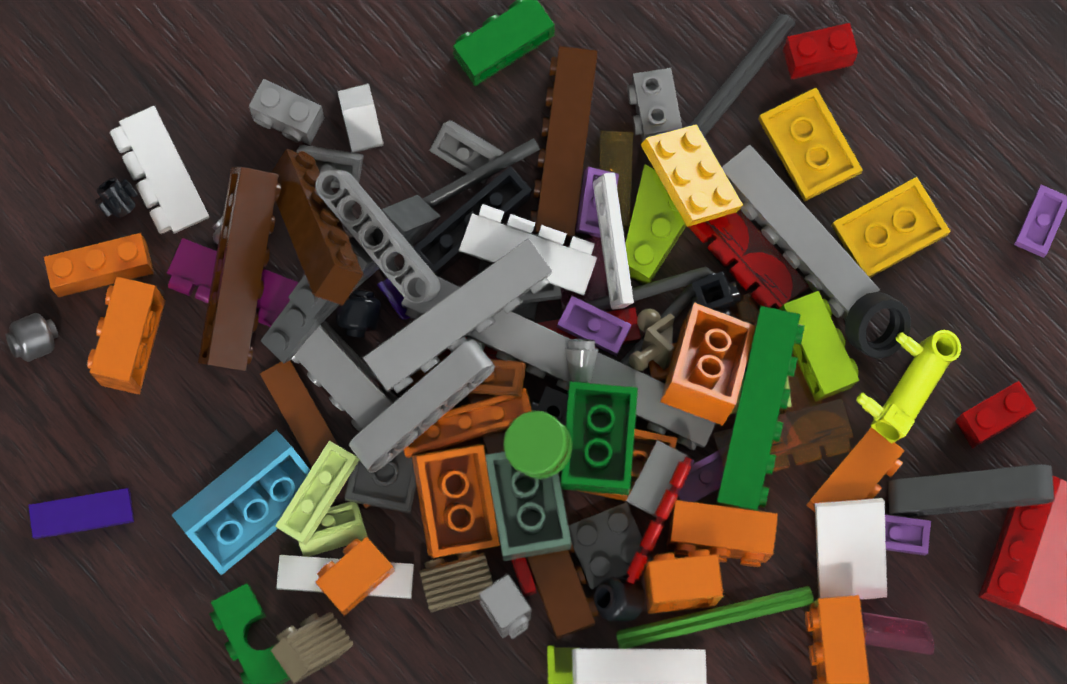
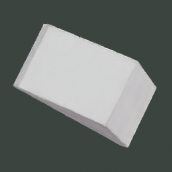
(360, 118)

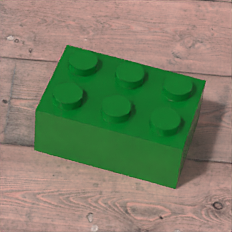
(601, 436)

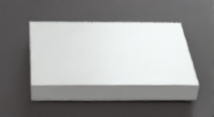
(851, 548)

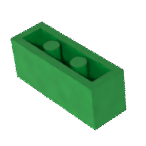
(503, 39)

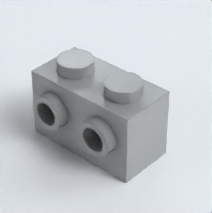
(654, 102)
(286, 112)

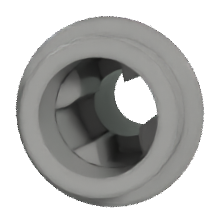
(581, 359)

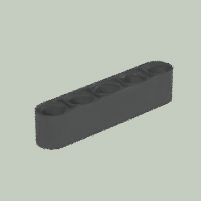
(971, 491)

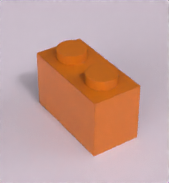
(354, 575)

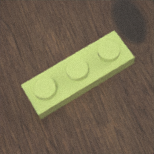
(317, 493)

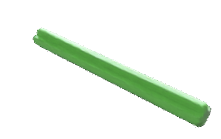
(714, 617)

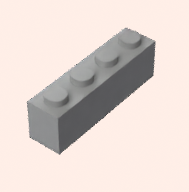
(344, 376)

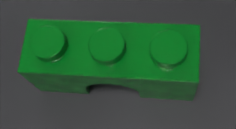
(236, 614)

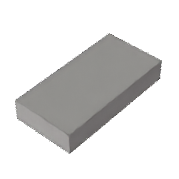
(655, 477)

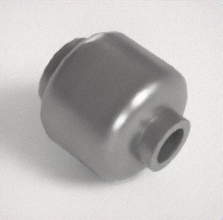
(31, 337)

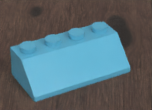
(243, 502)

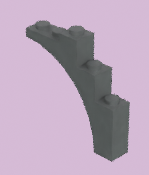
(306, 312)

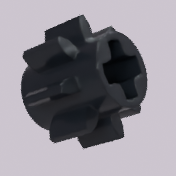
(116, 197)

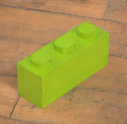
(822, 348)

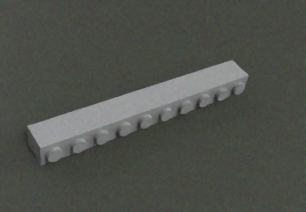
(544, 354)

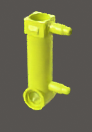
(916, 384)

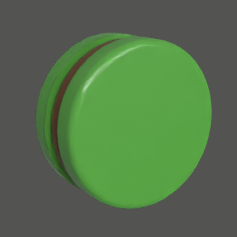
(537, 444)

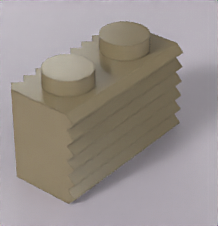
(455, 581)
(311, 646)

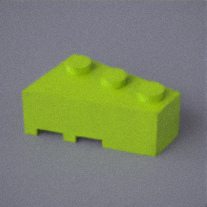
(652, 229)

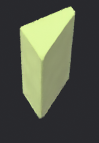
(337, 529)

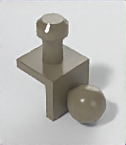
(657, 340)

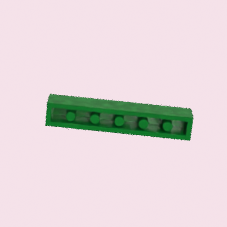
(759, 409)

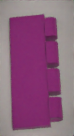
(195, 266)

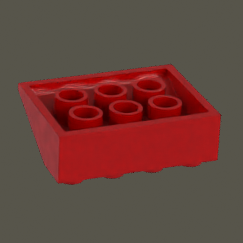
(1031, 561)

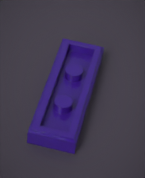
(81, 513)

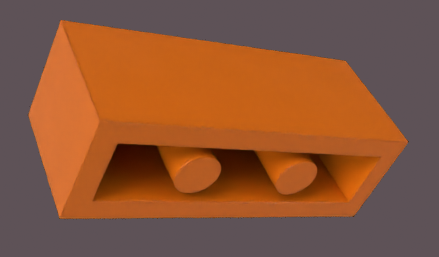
(98, 265)
(861, 471)

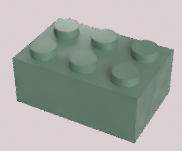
(526, 511)

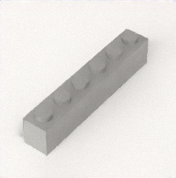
(797, 232)
(459, 315)

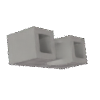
(506, 607)

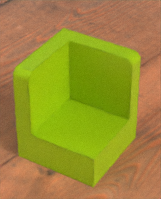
(560, 665)

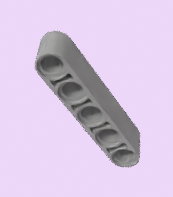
(363, 230)
(422, 406)

